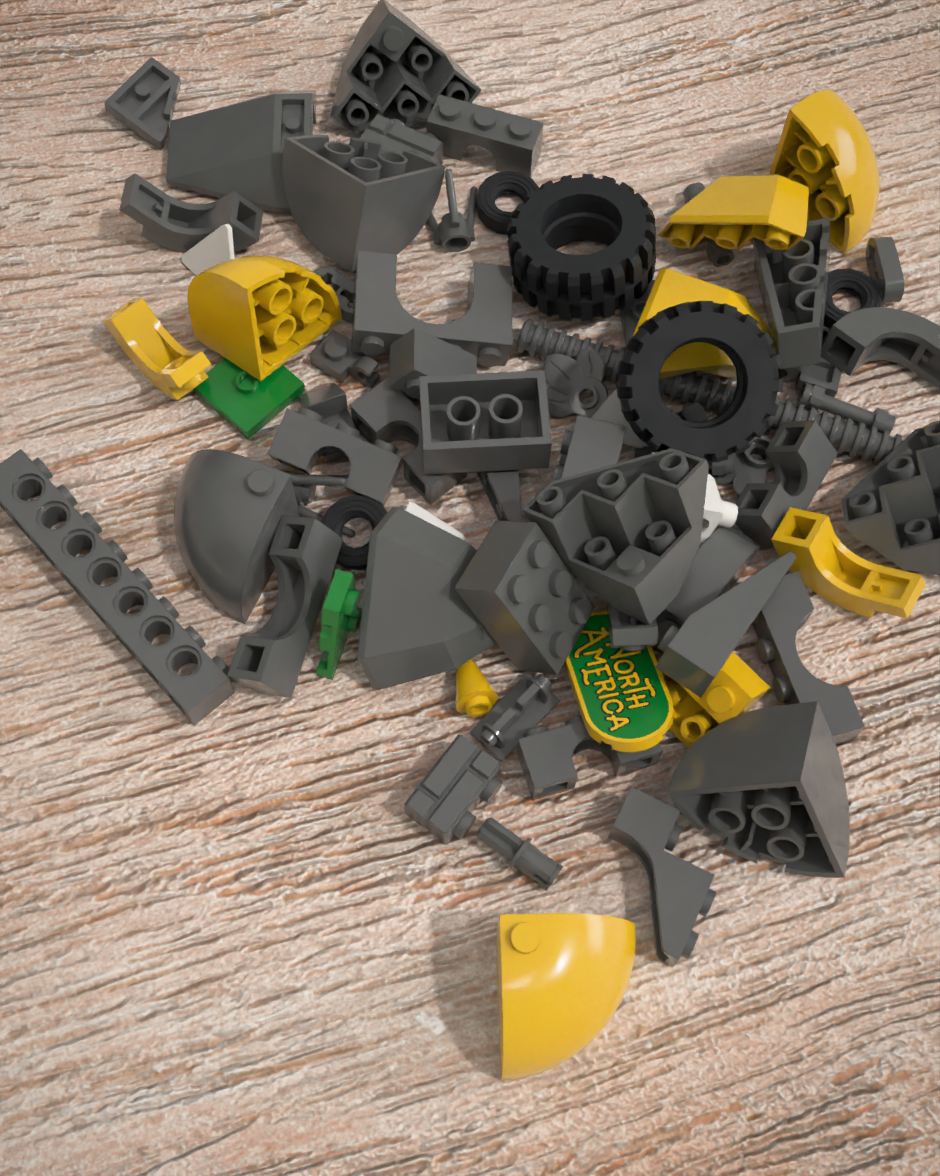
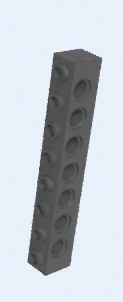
(194, 693)

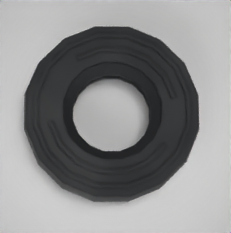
(495, 186)
(852, 282)
(344, 511)

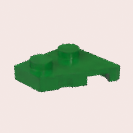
(338, 619)

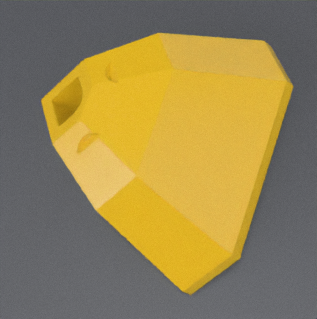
(742, 208)
(677, 288)

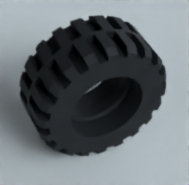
(574, 212)
(754, 393)

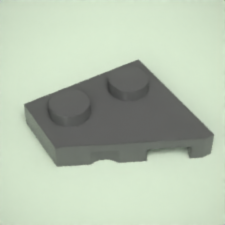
(147, 102)

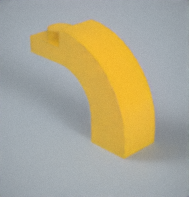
(155, 351)
(840, 574)

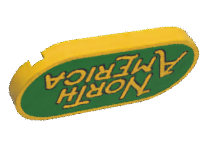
(618, 690)

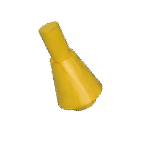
(473, 691)

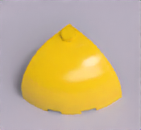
(833, 156)
(260, 311)
(557, 985)

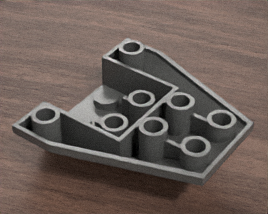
(240, 147)

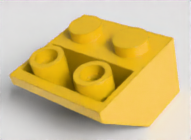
(729, 695)

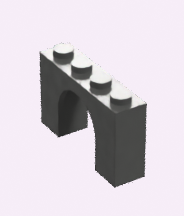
(381, 319)

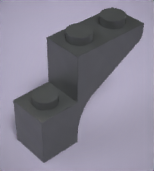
(675, 886)

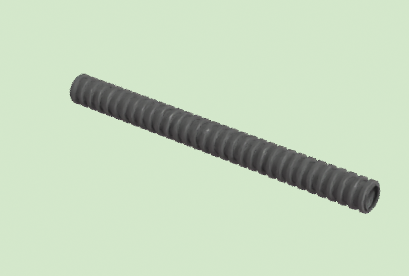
(713, 394)

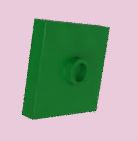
(245, 399)

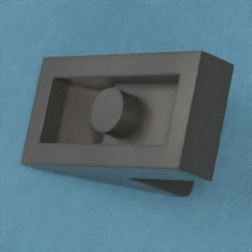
(332, 405)

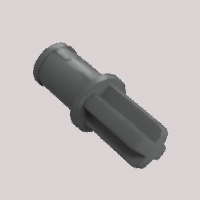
(520, 853)

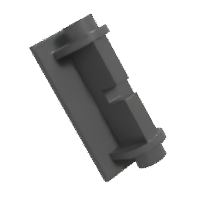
(514, 715)

